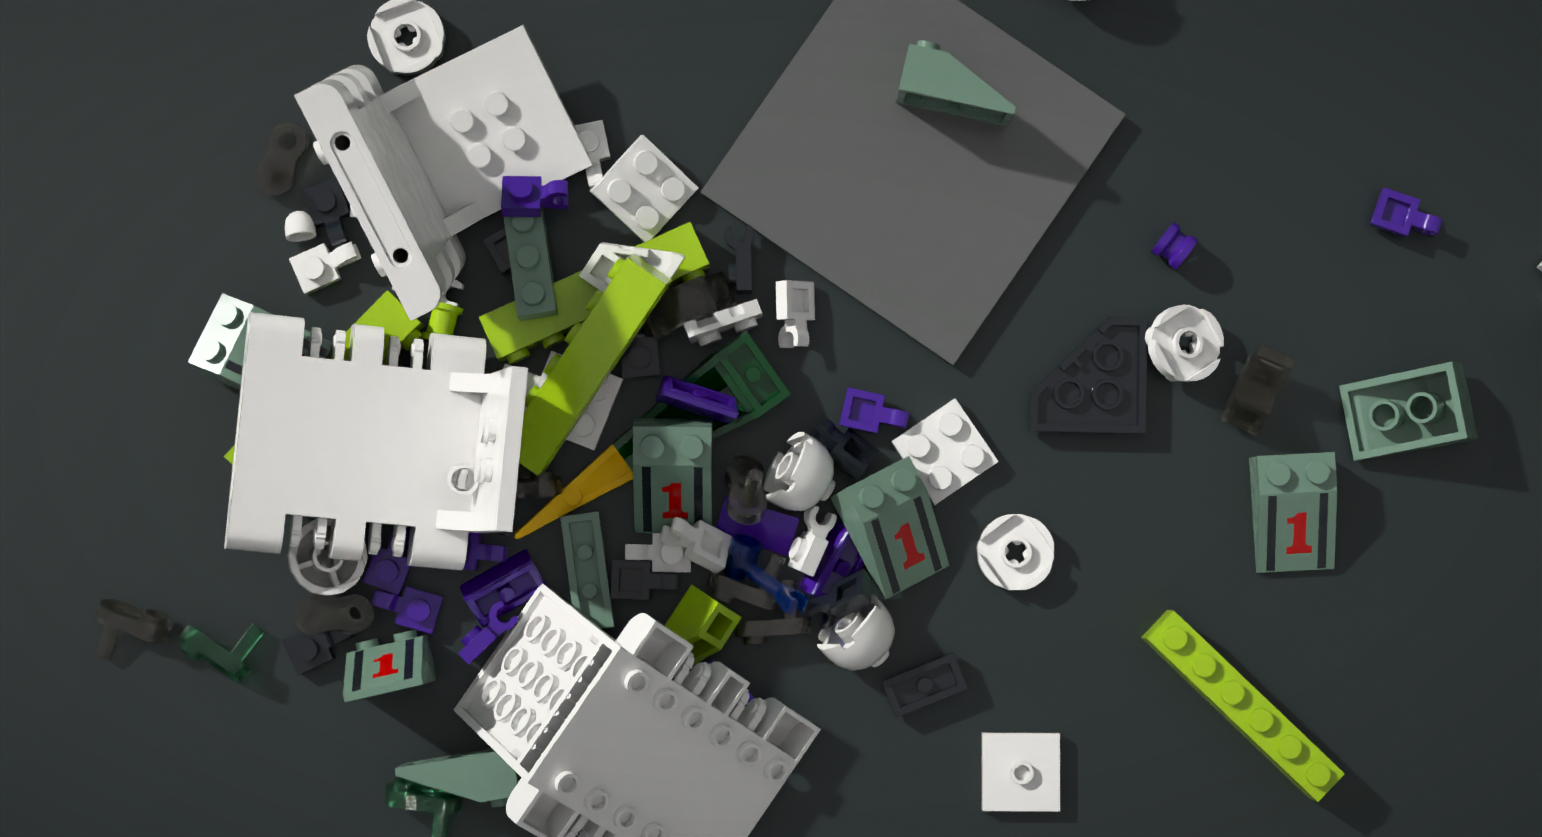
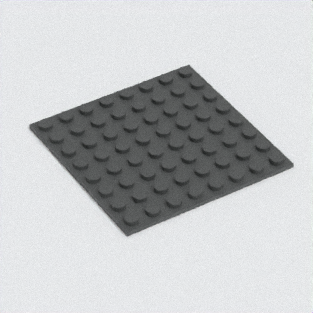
(905, 201)

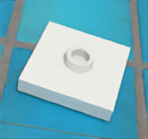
(1021, 772)

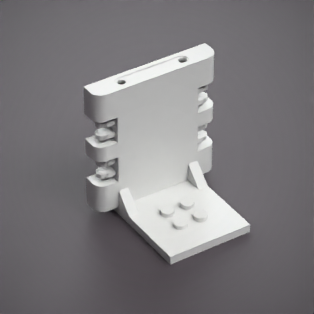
(437, 152)
(371, 443)
(625, 732)

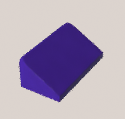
(697, 399)
(773, 531)
(837, 563)
(507, 581)

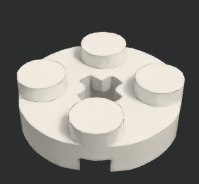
(386, 27)
(1164, 341)
(1037, 556)

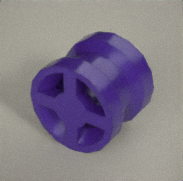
(1174, 245)

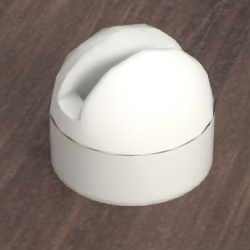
(299, 227)
(453, 479)

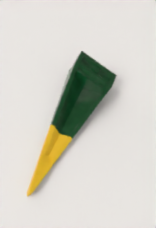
(733, 369)

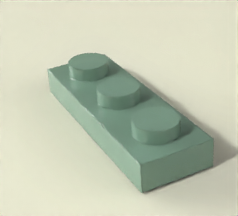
(530, 267)
(587, 567)

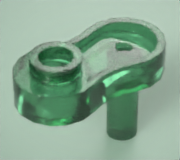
(198, 645)
(410, 795)

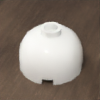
(801, 475)
(318, 572)
(859, 638)

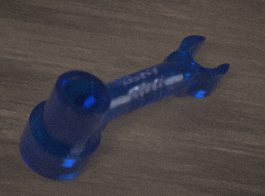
(743, 562)

